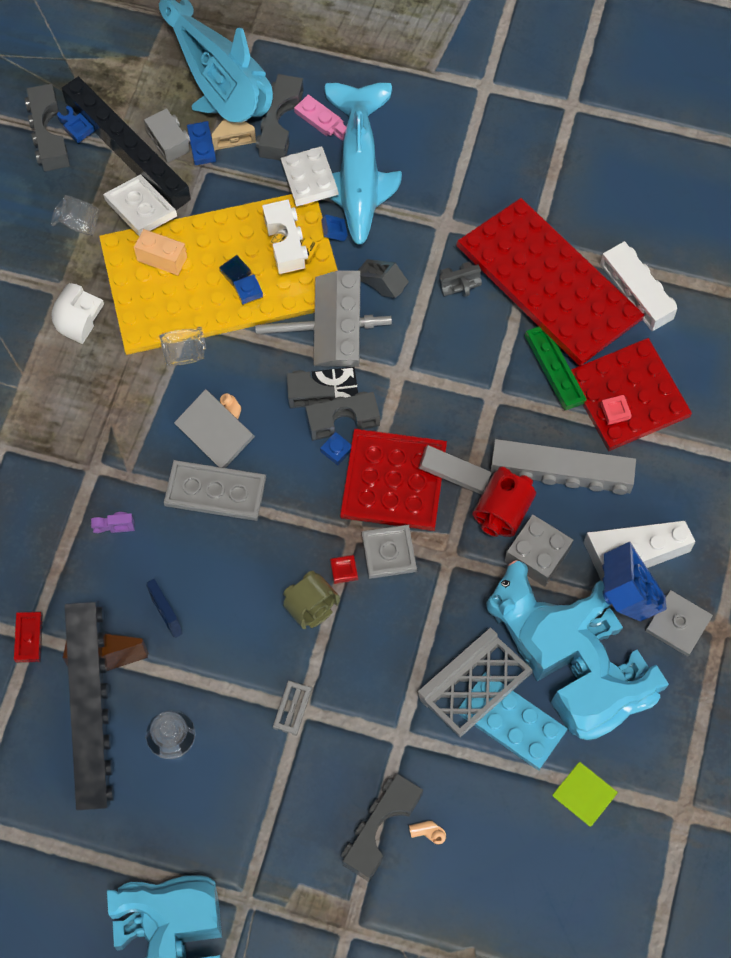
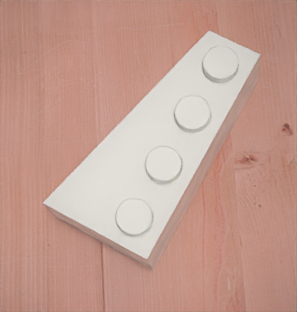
(652, 542)

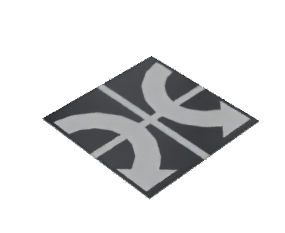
(342, 379)

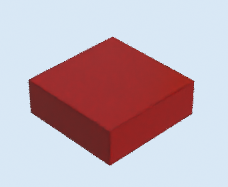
(344, 569)

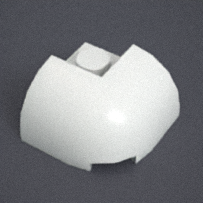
(75, 312)

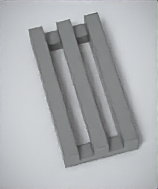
(286, 727)

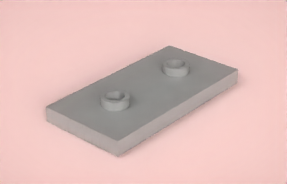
(215, 490)

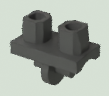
(460, 280)

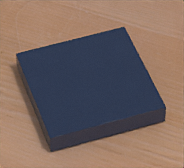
(164, 608)

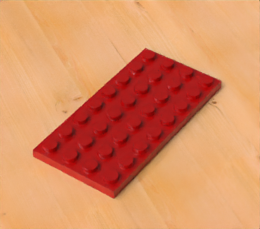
(550, 281)

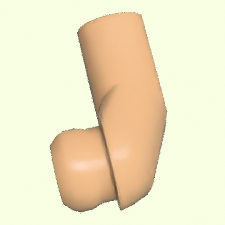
(231, 404)

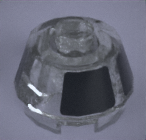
(170, 734)

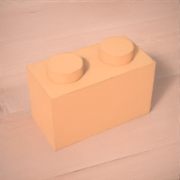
(160, 252)

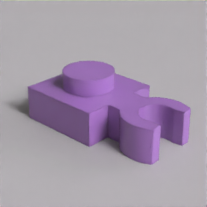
(114, 523)

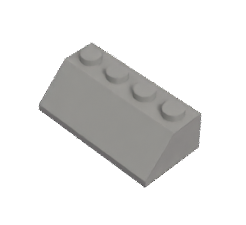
(337, 319)

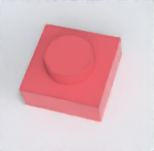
(616, 409)

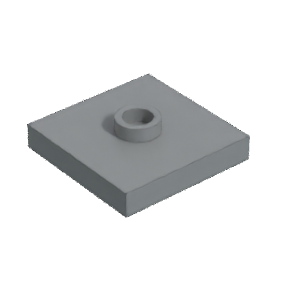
(389, 551)
(679, 624)

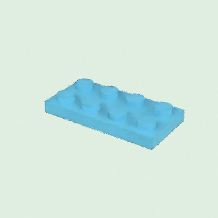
(517, 725)

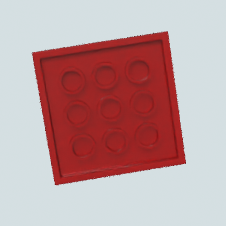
(647, 388)
(387, 482)

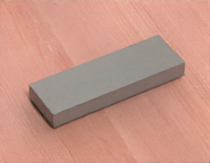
(454, 469)

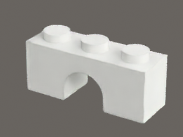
(281, 220)

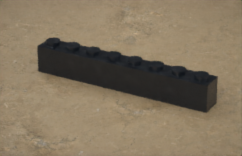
(126, 142)
(88, 705)

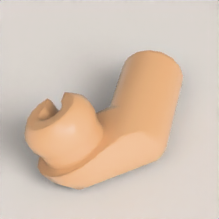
(430, 830)

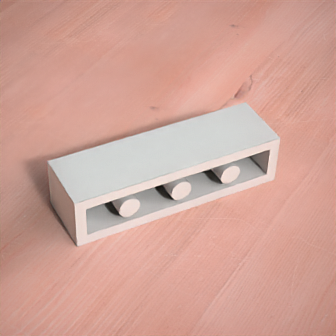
(639, 285)

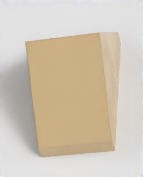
(233, 134)

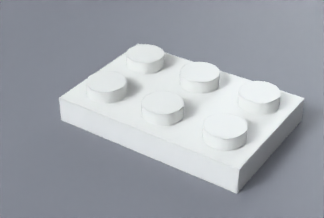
(309, 176)
(140, 205)

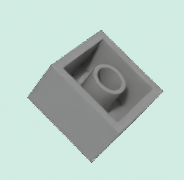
(540, 549)

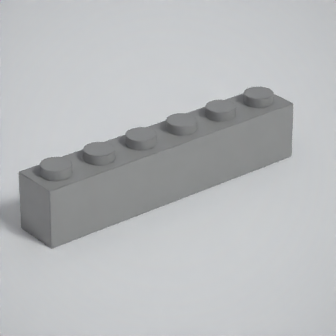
(565, 466)

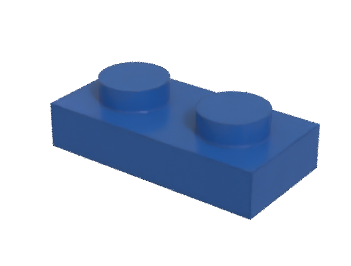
(201, 143)

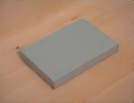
(214, 429)

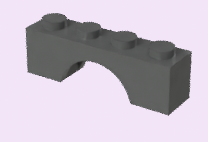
(274, 139)
(51, 147)
(399, 799)

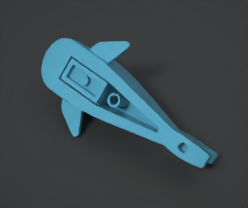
(222, 68)

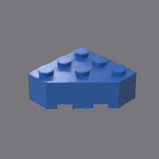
(630, 584)

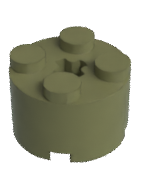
(310, 600)

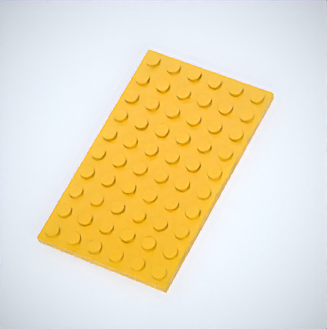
(160, 302)

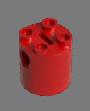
(504, 503)

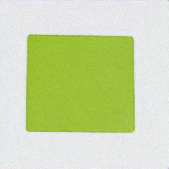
(585, 794)

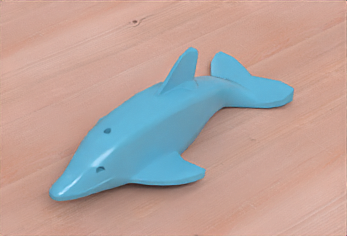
(359, 181)

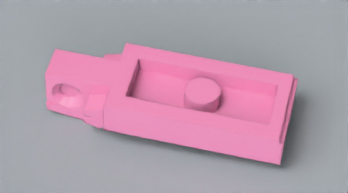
(320, 117)

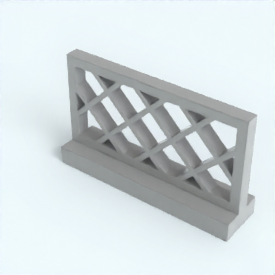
(457, 671)

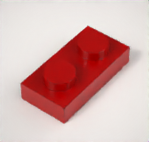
(28, 637)

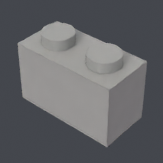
(167, 135)

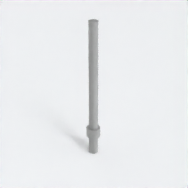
(367, 321)

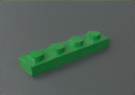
(555, 368)

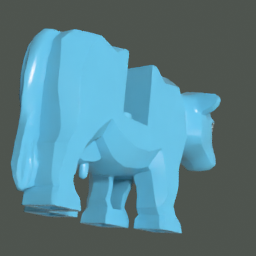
(565, 634)
(166, 914)

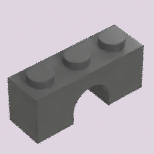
(360, 408)

